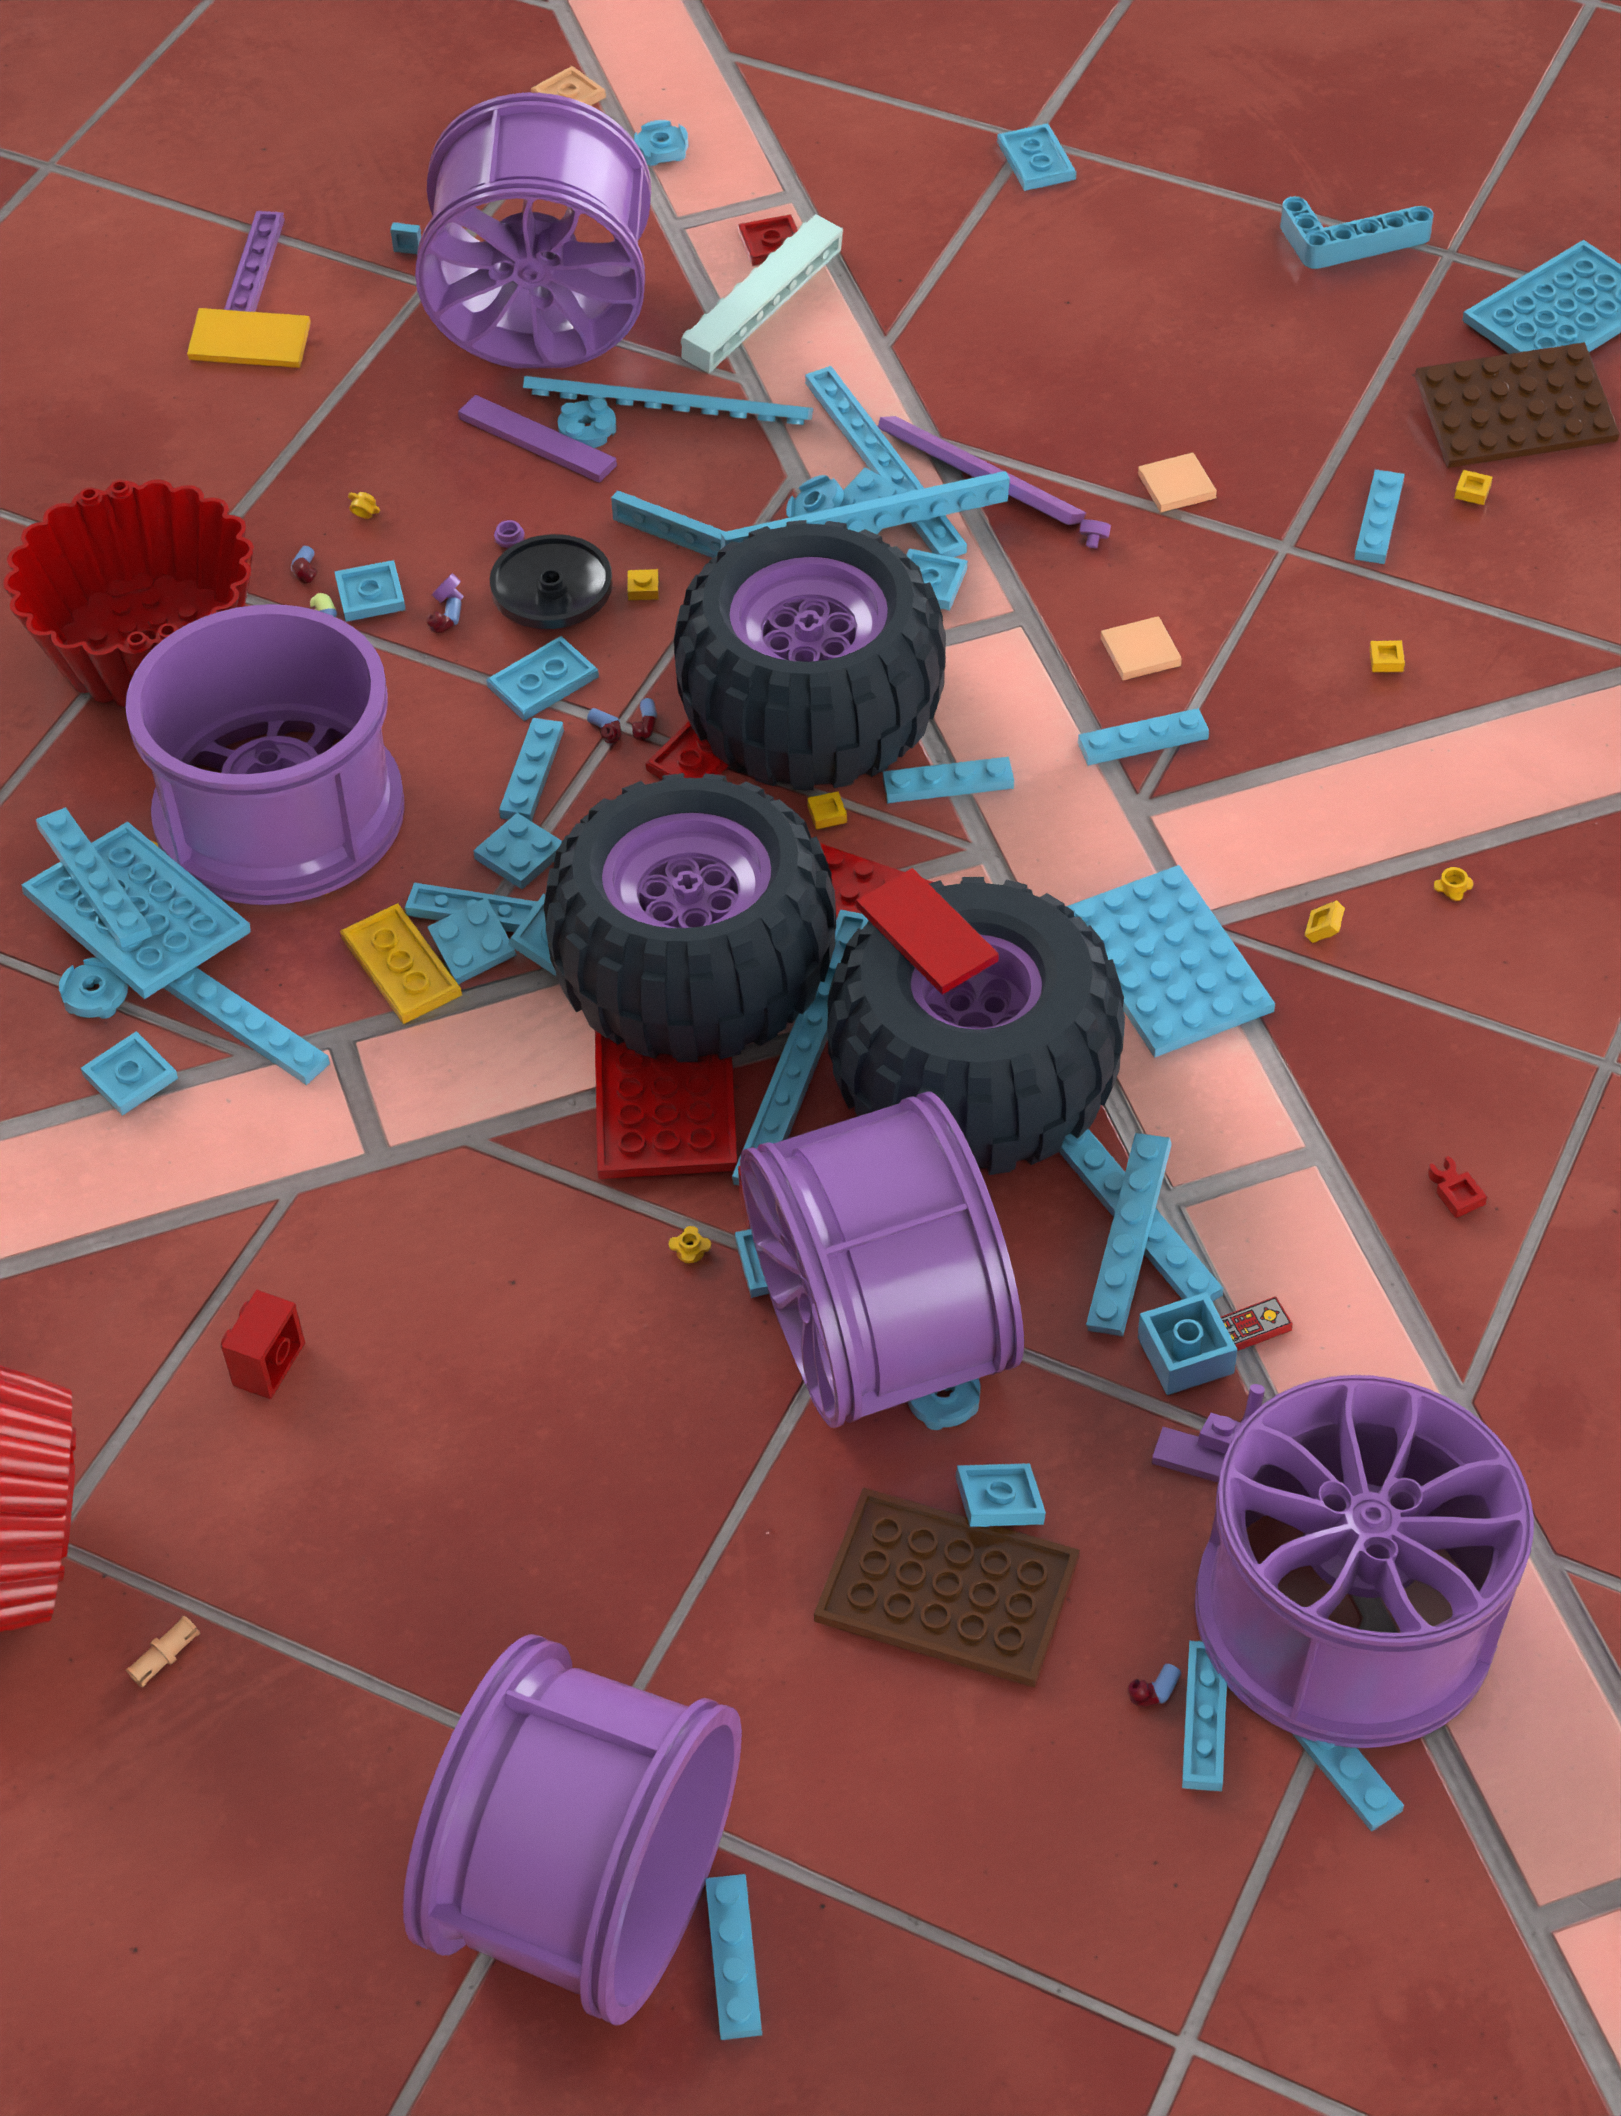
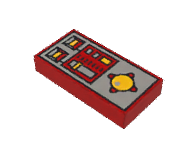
(1257, 1323)

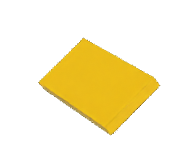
(249, 337)
(401, 963)

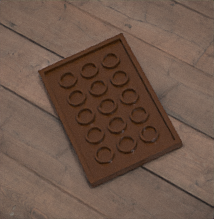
(1516, 405)
(947, 1587)

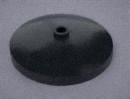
(551, 581)

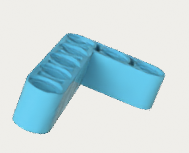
(1352, 240)

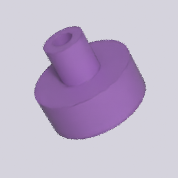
(1094, 531)
(448, 589)

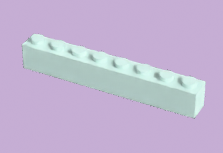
(761, 293)

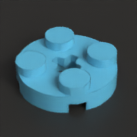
(673, 145)
(596, 412)
(816, 495)
(94, 1003)
(948, 1411)

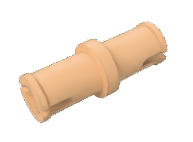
(162, 1651)

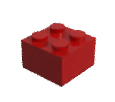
(263, 1344)

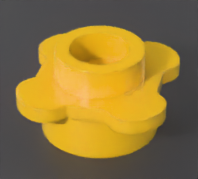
(363, 505)
(1453, 883)
(693, 1252)

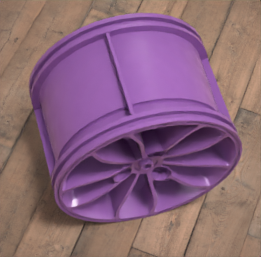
(531, 287)
(283, 811)
(883, 1258)
(1375, 1486)
(572, 1827)

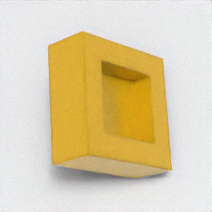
(1473, 487)
(643, 584)
(1386, 656)
(827, 810)
(1324, 921)

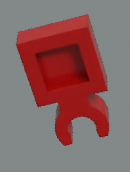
(1457, 1192)

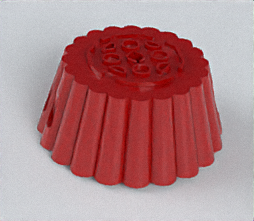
(124, 572)
(34, 1495)

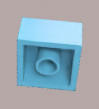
(1187, 1343)

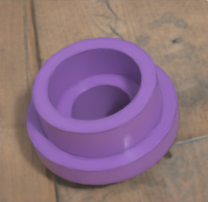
(508, 533)

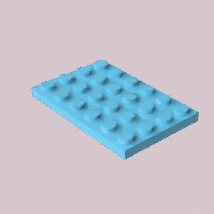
(1555, 305)
(183, 914)
(1173, 961)

